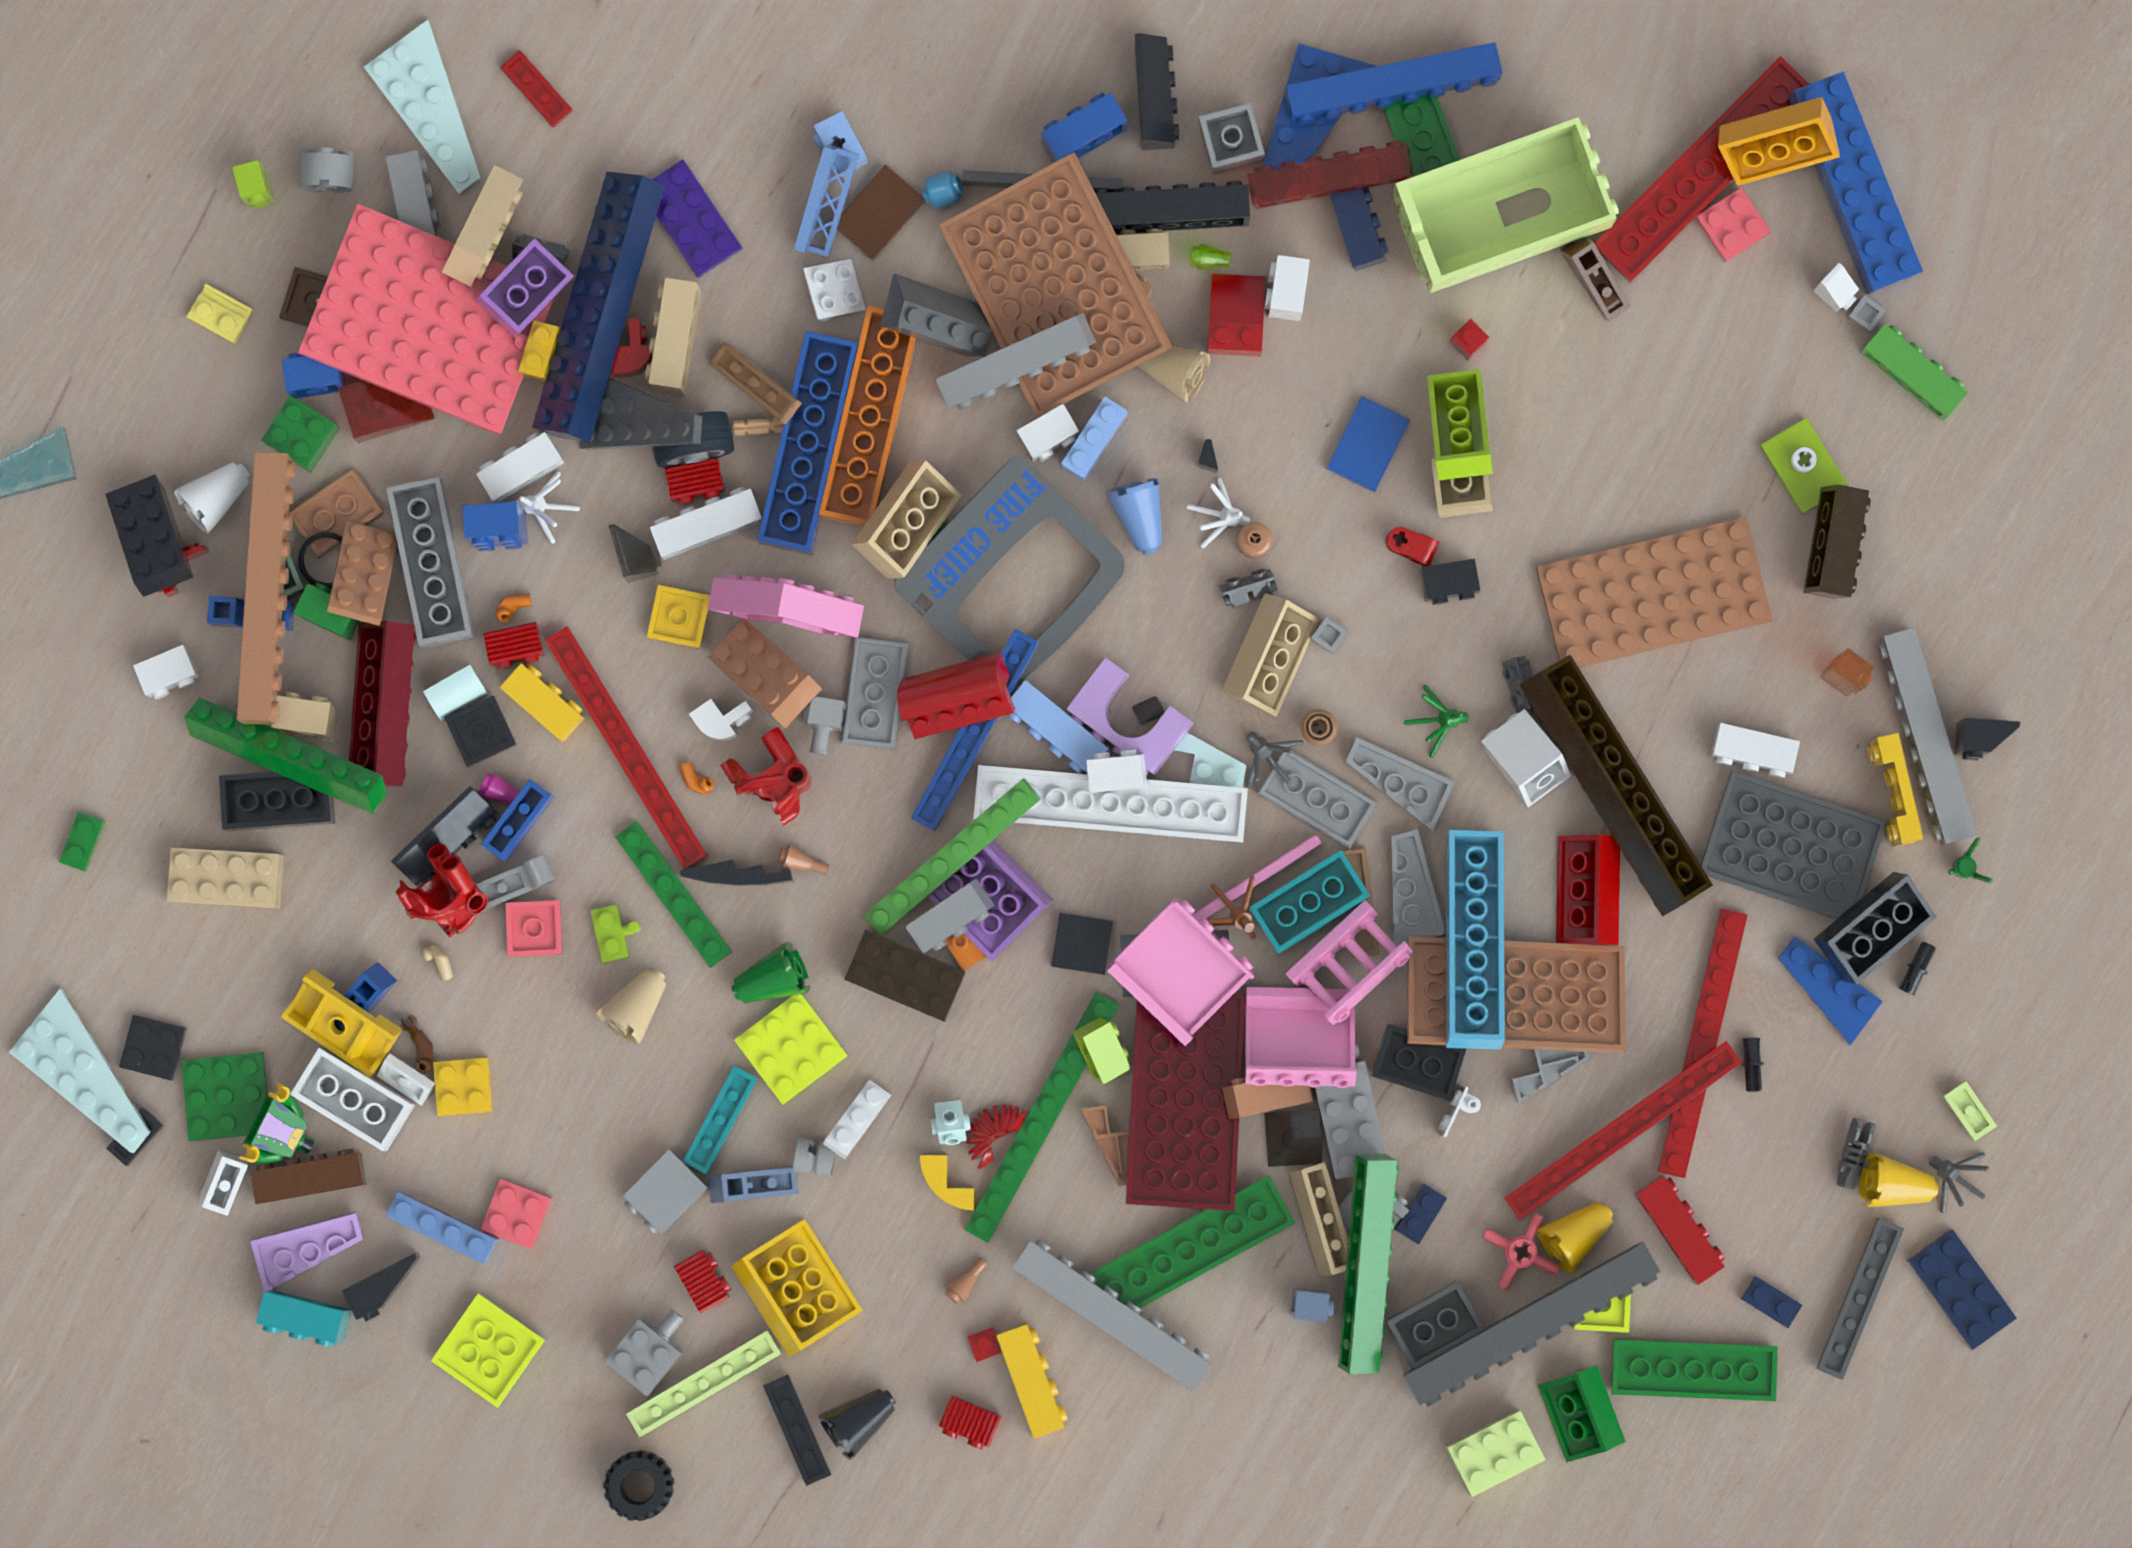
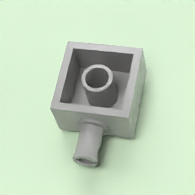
(647, 1353)

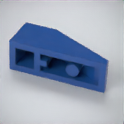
(369, 989)

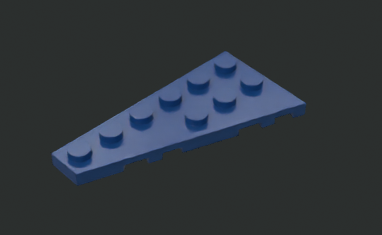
(1298, 141)

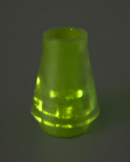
(1208, 257)

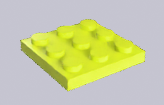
(790, 1048)
(488, 1350)

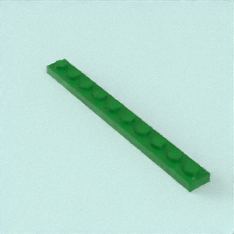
(1035, 1127)

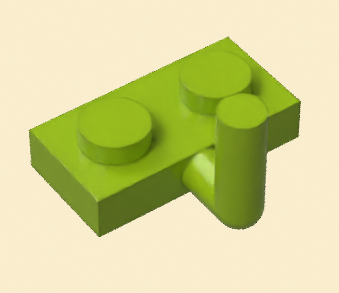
(612, 933)

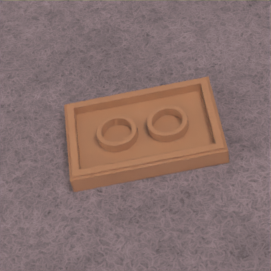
(331, 507)

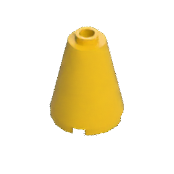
(1894, 1183)
(1575, 1235)

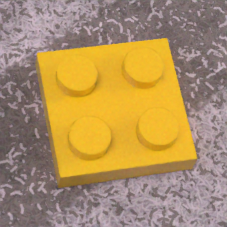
(678, 617)
(462, 1086)

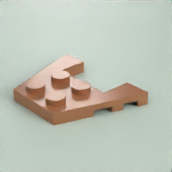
(1112, 1145)

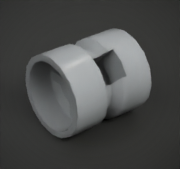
(813, 1157)

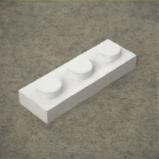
(857, 1119)

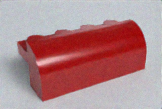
(955, 696)

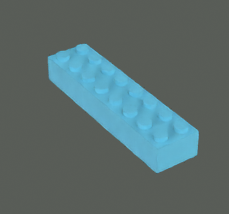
(1475, 939)

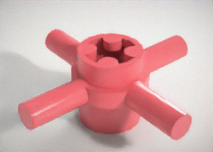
(1532, 1255)

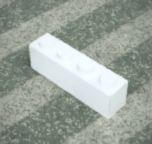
(707, 523)

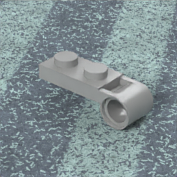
(517, 881)

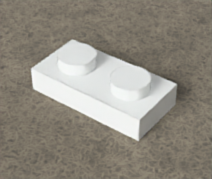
(405, 1079)

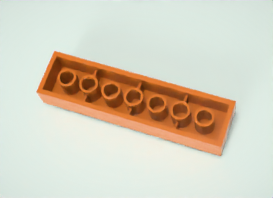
(868, 422)

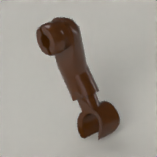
(424, 1046)

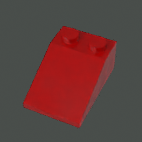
(1236, 315)

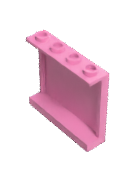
(1180, 969)
(1294, 1041)

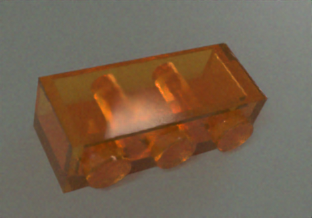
(1848, 672)

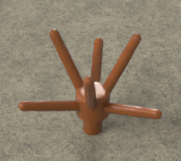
(1239, 915)

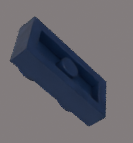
(1421, 1214)
(1771, 1302)

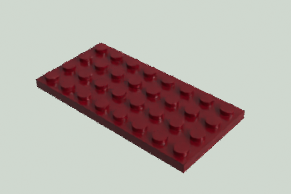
(1179, 1120)

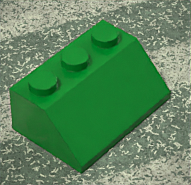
(1581, 1413)

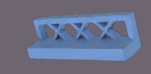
(817, 196)

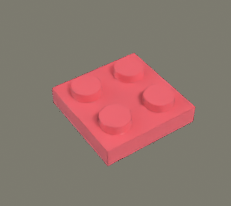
(1733, 224)
(534, 928)
(516, 1213)

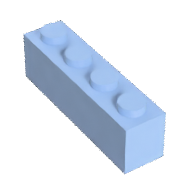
(1056, 727)

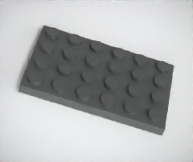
(1792, 846)

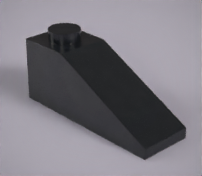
(376, 1290)

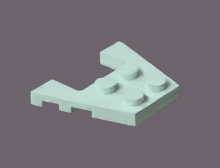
(1211, 764)

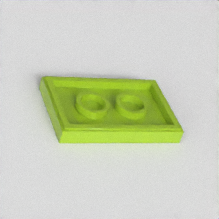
(1802, 487)

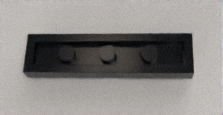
(797, 1430)

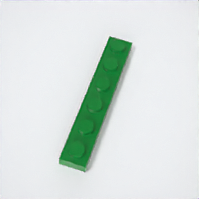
(673, 894)

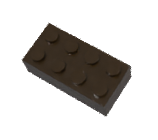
(1837, 541)
(905, 975)

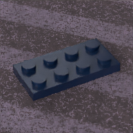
(1961, 1289)

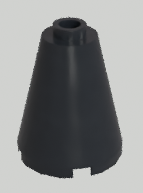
(857, 1420)

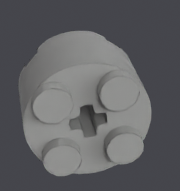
(326, 170)

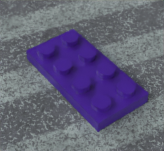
(694, 221)

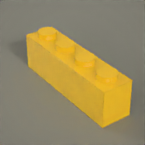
(1030, 1380)

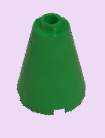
(772, 977)

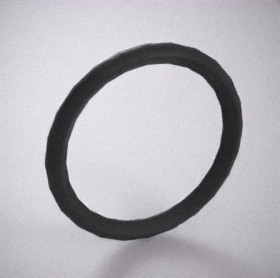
(302, 551)

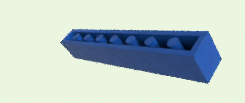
(1393, 83)

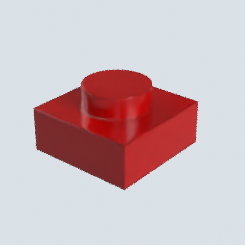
(984, 1344)

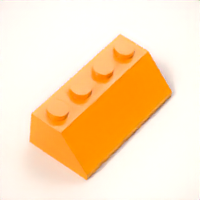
(1778, 141)

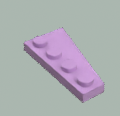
(298, 1249)

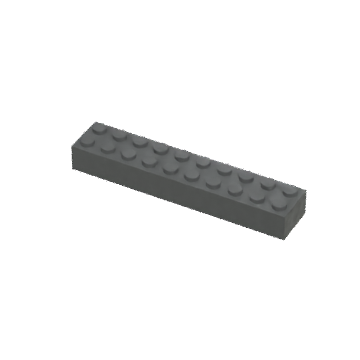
(1533, 1322)

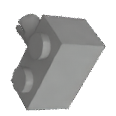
(824, 717)

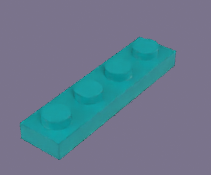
(720, 1120)

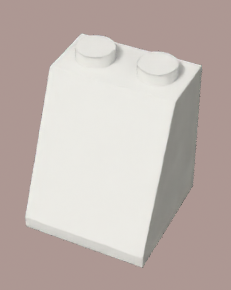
(1526, 757)

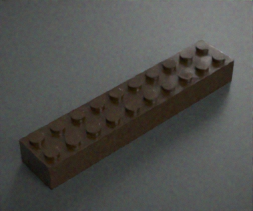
(1616, 785)

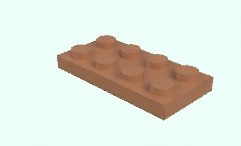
(362, 573)

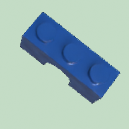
(230, 612)

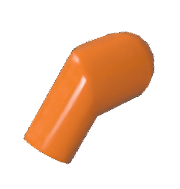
(510, 604)
(695, 782)

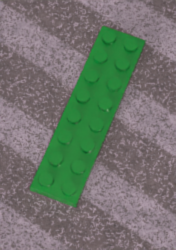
(1196, 1246)

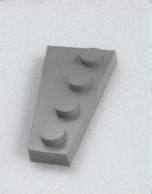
(1406, 783)
(1413, 893)

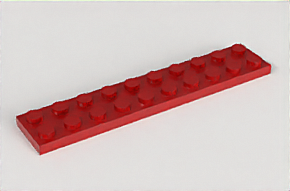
(1690, 181)

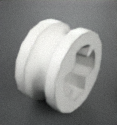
(1795, 458)

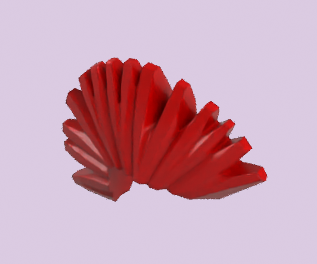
(992, 1129)

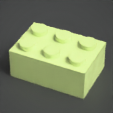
(1495, 1452)

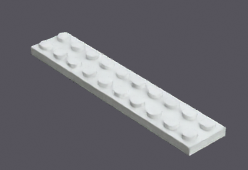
(1157, 809)

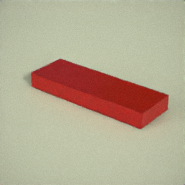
(536, 88)

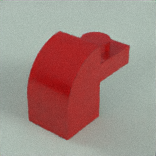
(634, 358)

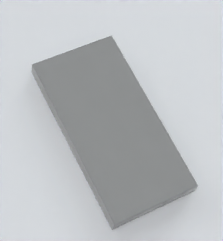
(872, 693)
(1318, 799)

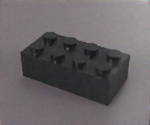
(149, 535)
(271, 801)
(1875, 928)

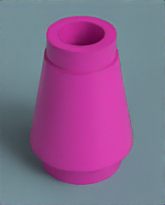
(498, 789)

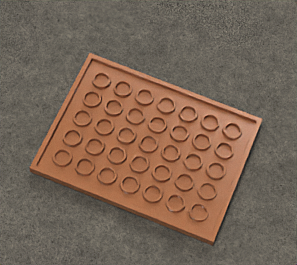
(1047, 257)

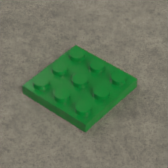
(223, 1094)

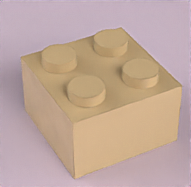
(1462, 495)
(306, 718)

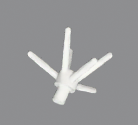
(536, 505)
(1228, 516)

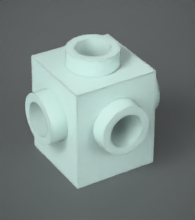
(950, 1122)

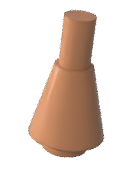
(795, 859)
(961, 1286)

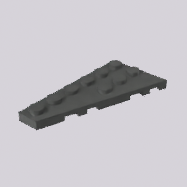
(639, 420)

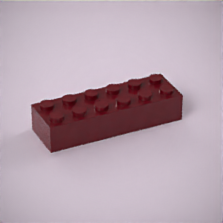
(382, 699)

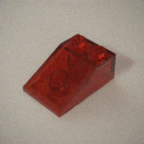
(378, 411)

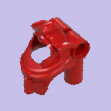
(776, 782)
(447, 896)

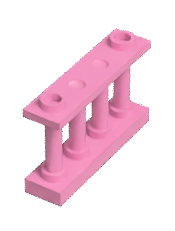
(1343, 937)

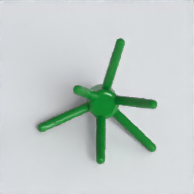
(1447, 719)

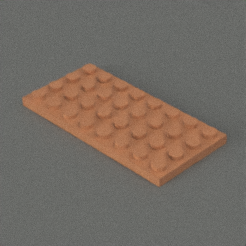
(1655, 593)
(1552, 995)

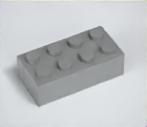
(1349, 1122)

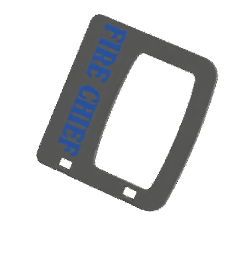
(982, 534)

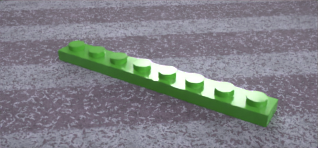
(952, 856)

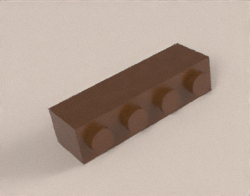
(308, 1178)

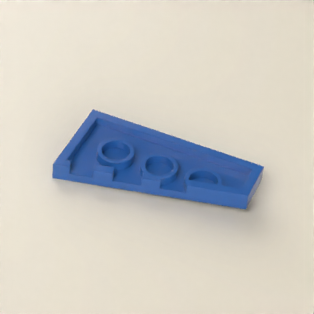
(1843, 1003)

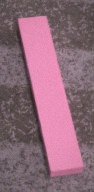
(1260, 876)

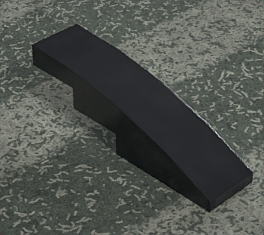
(726, 874)

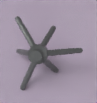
(1262, 749)
(1950, 1171)

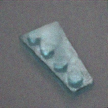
(37, 466)

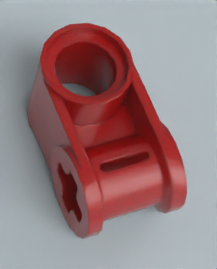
(1417, 546)

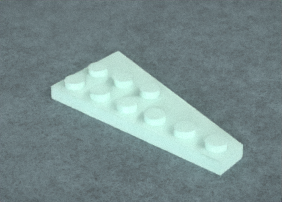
(420, 92)
(73, 1065)

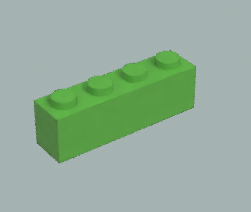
(1914, 372)

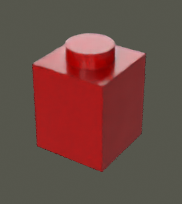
(1469, 339)

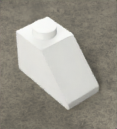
(1837, 289)

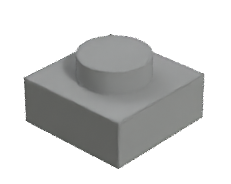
(1867, 314)
(1329, 635)

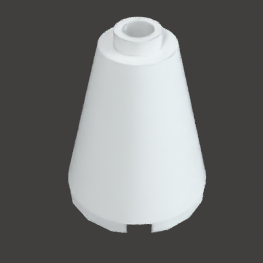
(212, 494)

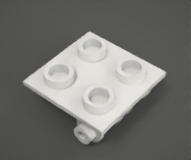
(834, 289)
(1462, 1101)

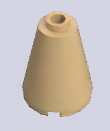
(1179, 370)
(634, 1005)

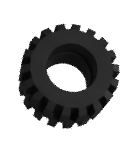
(621, 1502)

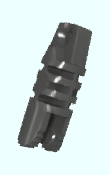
(1854, 1153)

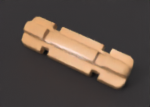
(757, 426)

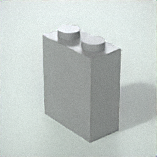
(665, 1192)

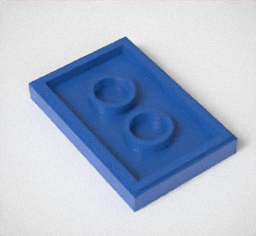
(1368, 444)

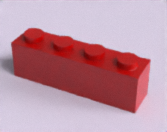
(1680, 1230)

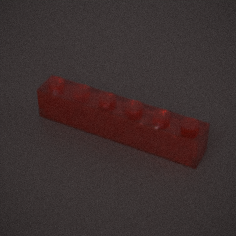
(1331, 175)

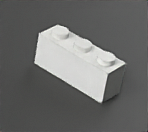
(519, 467)
(1754, 750)

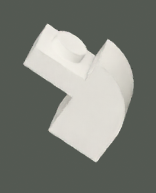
(715, 725)

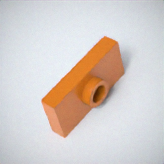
(964, 951)

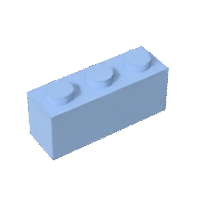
(1094, 439)

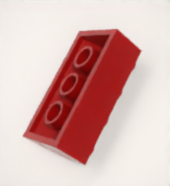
(1588, 890)

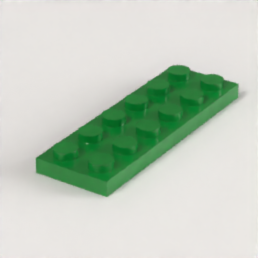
(1694, 1370)

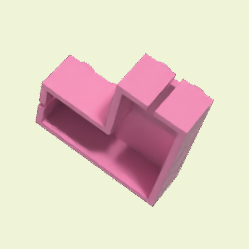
(786, 604)

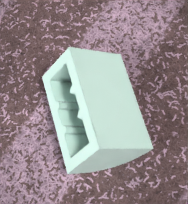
(456, 692)

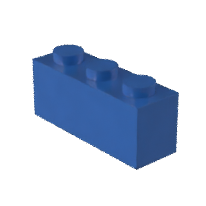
(517, 820)

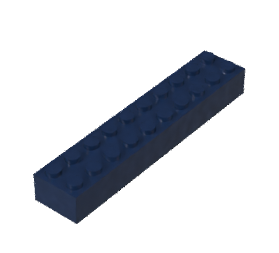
(598, 306)

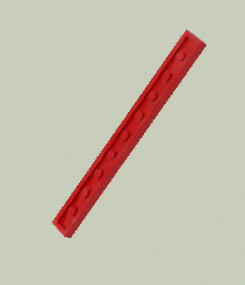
(626, 747)
(1704, 1036)
(1623, 1130)

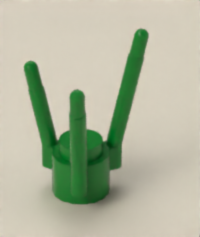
(1966, 866)

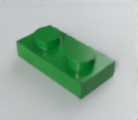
(82, 841)

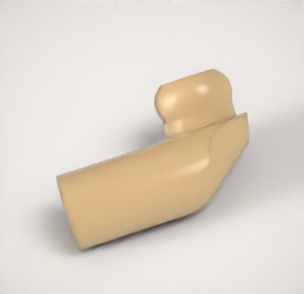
(441, 960)

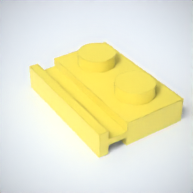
(220, 313)

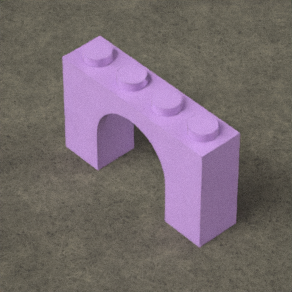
(1092, 708)

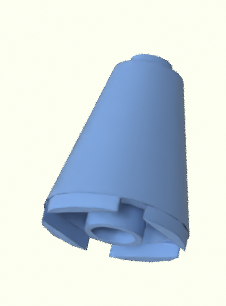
(1140, 513)

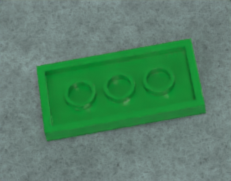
(1424, 131)

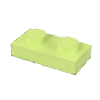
(1969, 1111)

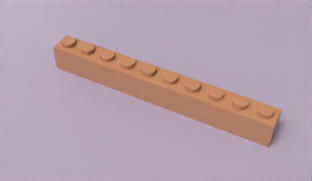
(265, 588)

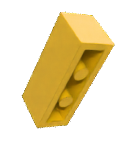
(543, 701)

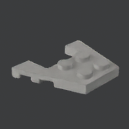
(1551, 1066)

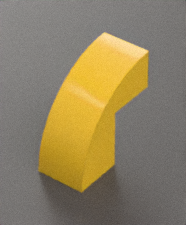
(936, 1175)

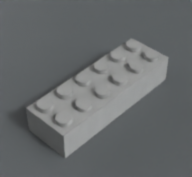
(430, 562)

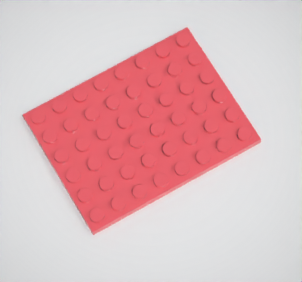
(412, 327)

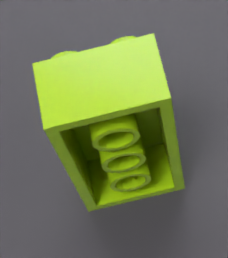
(1459, 424)

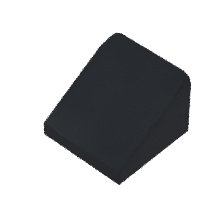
(1207, 459)
(1148, 710)

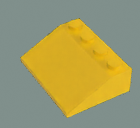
(796, 1288)

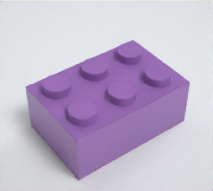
(524, 288)

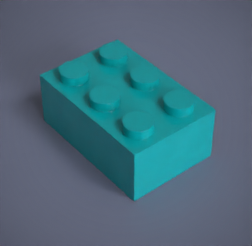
(303, 1318)

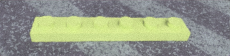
(703, 1383)

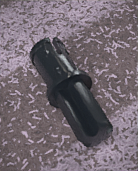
(1917, 968)
(1752, 1064)

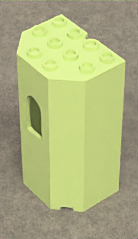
(1454, 214)

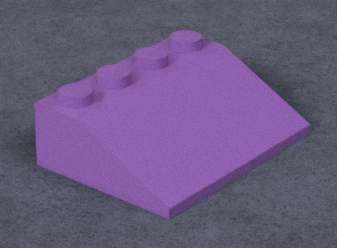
(1013, 892)

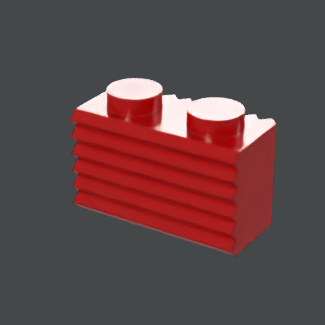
(695, 481)
(514, 645)
(703, 1281)
(970, 1422)

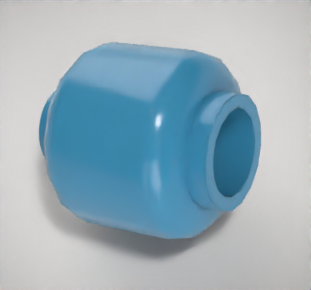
(943, 190)

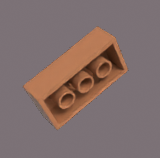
(764, 672)

